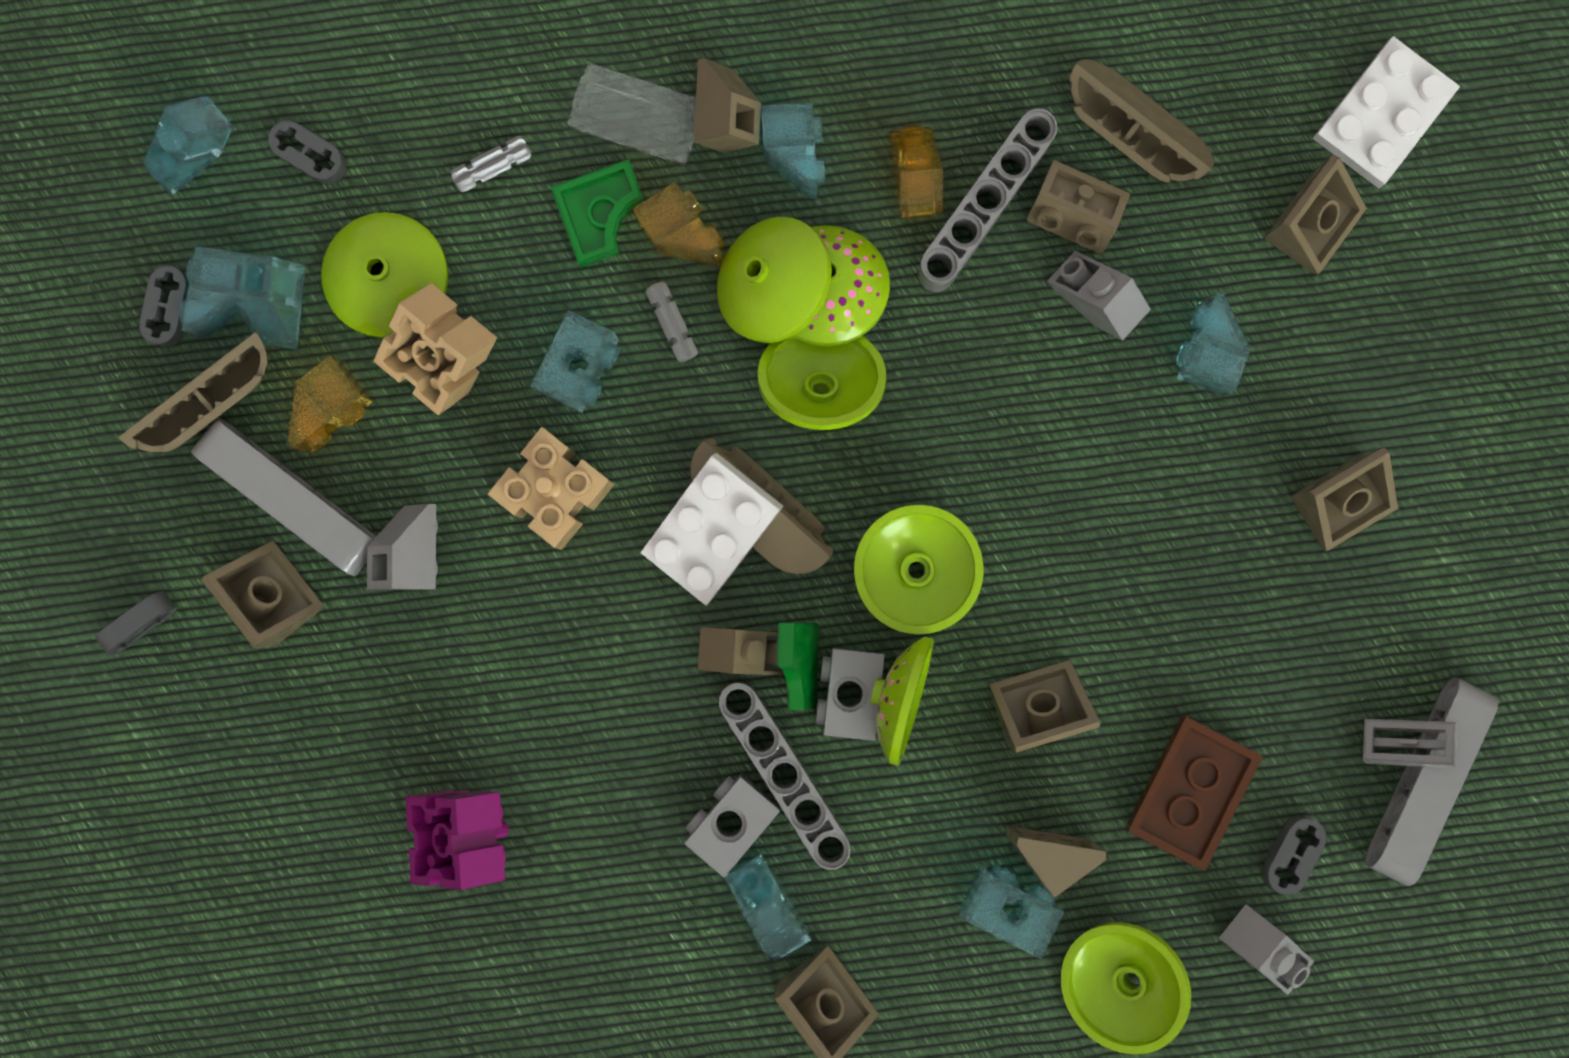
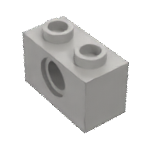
(853, 720)
(723, 848)

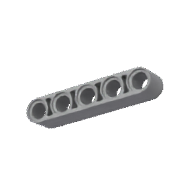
(996, 183)
(284, 496)
(1428, 793)
(788, 795)

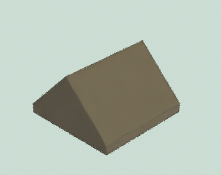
(1318, 216)
(1349, 498)
(263, 595)
(1042, 706)
(1055, 857)
(825, 1004)

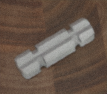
(490, 163)
(671, 321)

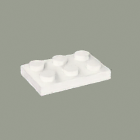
(1386, 112)
(711, 529)

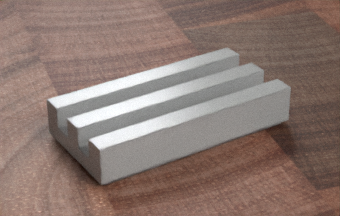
(1450, 744)

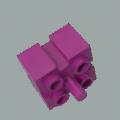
(456, 838)

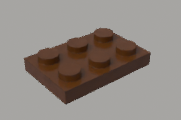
(1193, 793)

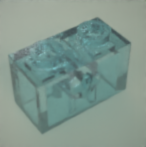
(573, 340)
(1029, 928)

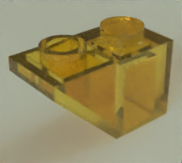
(916, 171)
(676, 229)
(323, 403)

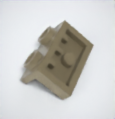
(1078, 207)

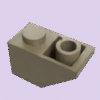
(724, 109)
(738, 651)

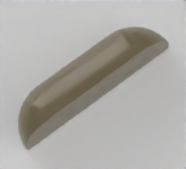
(1137, 124)
(201, 399)
(794, 535)

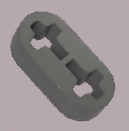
(312, 145)
(163, 306)
(135, 623)
(1303, 859)

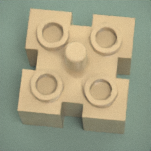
(434, 348)
(551, 489)

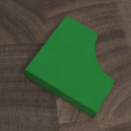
(594, 209)
(799, 662)

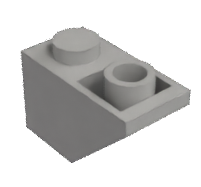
(1100, 294)
(405, 551)
(1267, 950)

